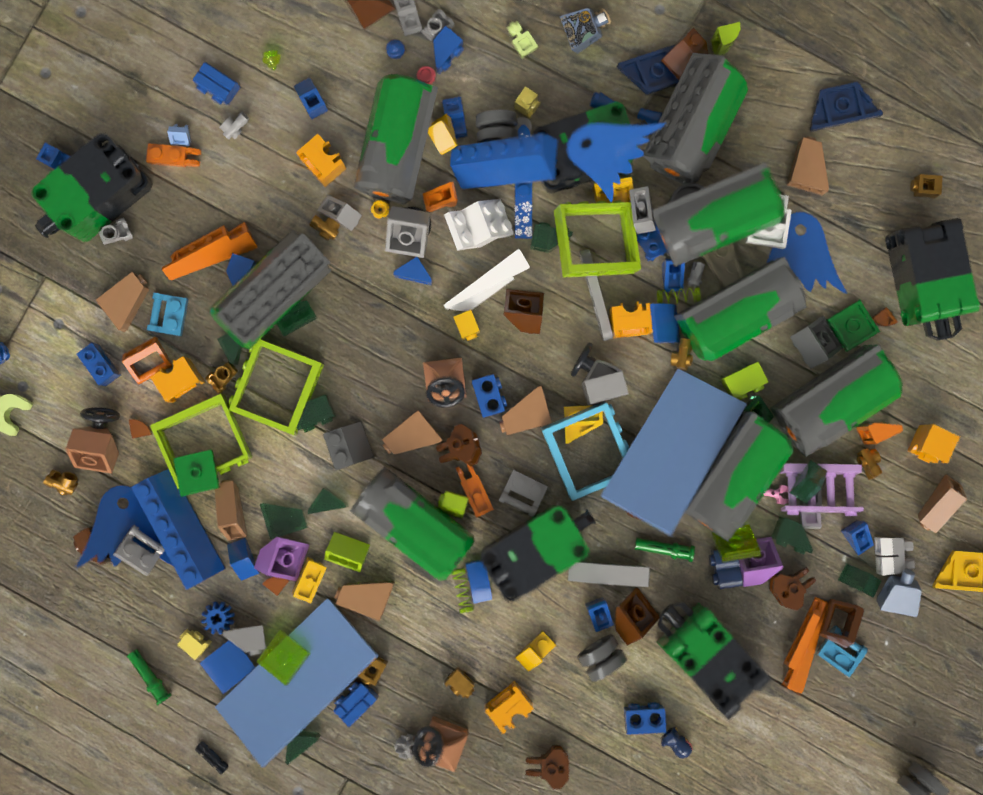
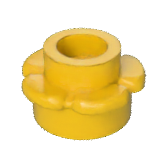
(380, 204)

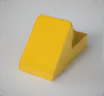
(443, 134)
(535, 651)

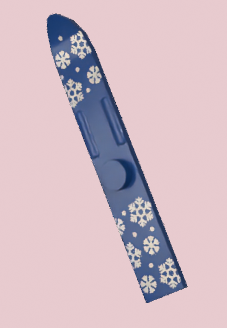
(523, 202)

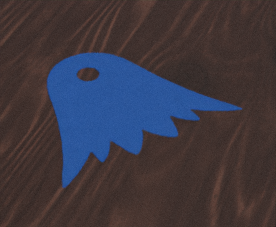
(609, 151)
(808, 253)
(114, 523)

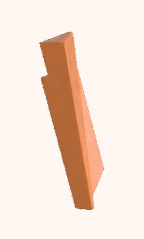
(210, 250)
(804, 646)

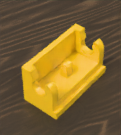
(620, 191)
(309, 580)

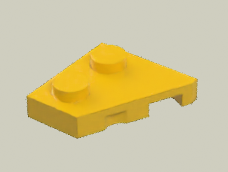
(581, 427)

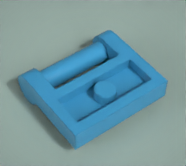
(173, 317)
(839, 657)

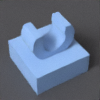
(179, 136)

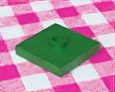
(853, 325)
(196, 473)

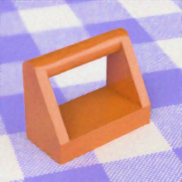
(142, 351)
(877, 432)

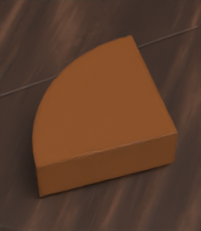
(884, 318)
(139, 429)
(275, 584)

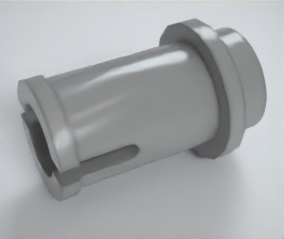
(696, 274)

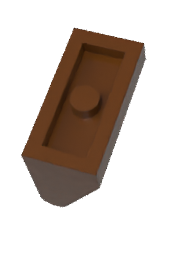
(851, 625)

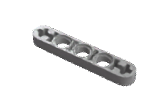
(597, 299)

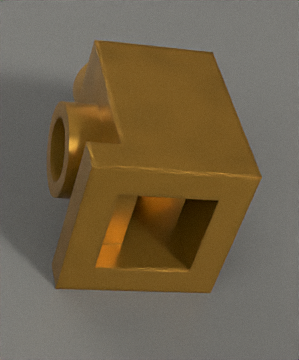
(932, 183)
(372, 678)
(460, 683)

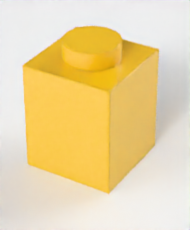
(467, 325)

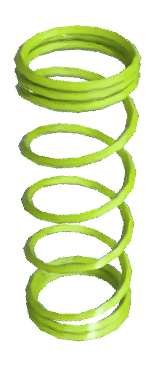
(696, 295)
(467, 609)

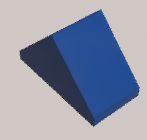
(414, 272)
(672, 276)
(858, 536)
(242, 559)
(599, 614)

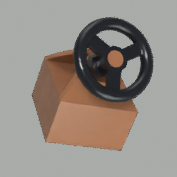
(444, 382)
(93, 445)
(441, 744)

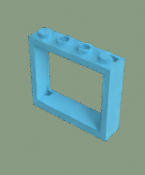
(615, 429)

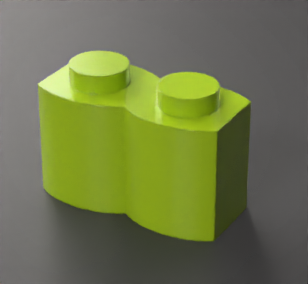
(453, 504)

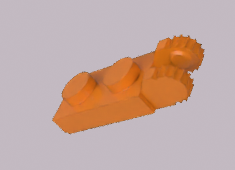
(171, 155)
(475, 491)

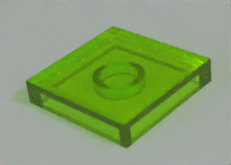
(739, 546)
(283, 657)

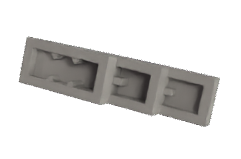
(610, 574)

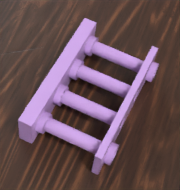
(848, 472)

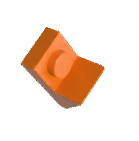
(440, 197)

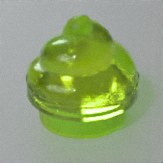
(271, 58)

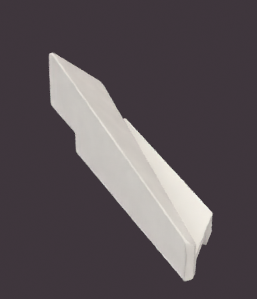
(489, 283)

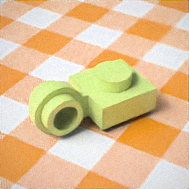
(524, 42)

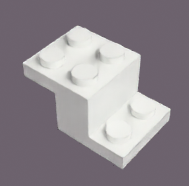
(479, 224)
(776, 235)

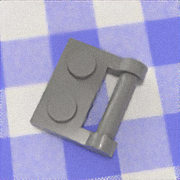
(526, 487)
(136, 555)

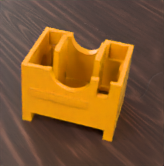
(323, 166)
(630, 323)
(179, 381)
(933, 443)
(507, 704)

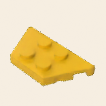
(961, 572)

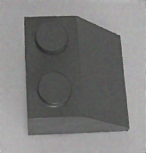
(816, 342)
(348, 445)

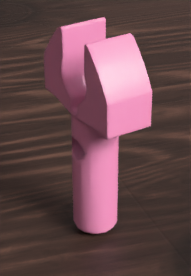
(775, 493)

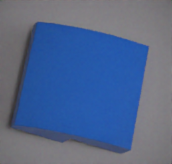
(664, 323)
(227, 666)

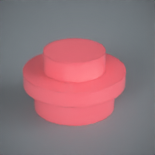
(426, 75)

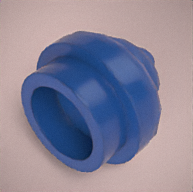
(395, 49)

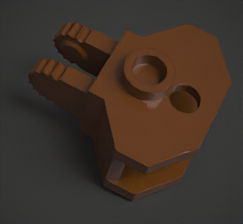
(462, 445)
(792, 588)
(549, 769)

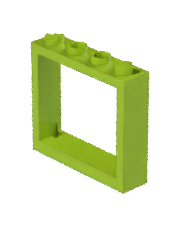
(597, 269)
(306, 394)
(159, 427)

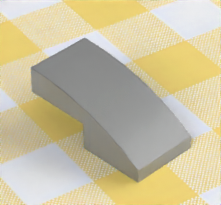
(408, 16)
(811, 520)

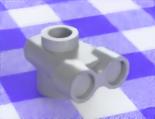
(436, 24)
(232, 127)
(119, 230)

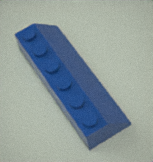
(505, 161)
(178, 529)

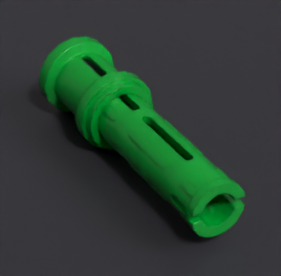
(675, 550)
(153, 684)

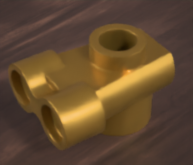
(327, 229)
(682, 358)
(219, 378)
(869, 461)
(64, 483)

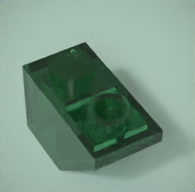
(545, 238)
(315, 412)
(793, 534)

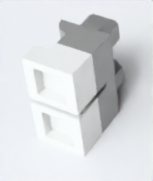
(892, 546)

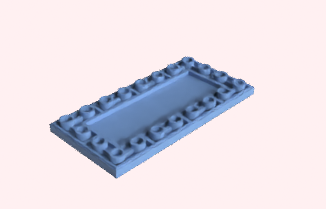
(674, 451)
(272, 714)

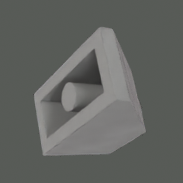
(642, 210)
(340, 212)
(247, 639)

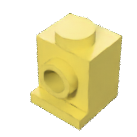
(527, 102)
(193, 643)

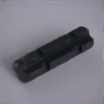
(211, 757)

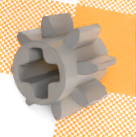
(404, 746)

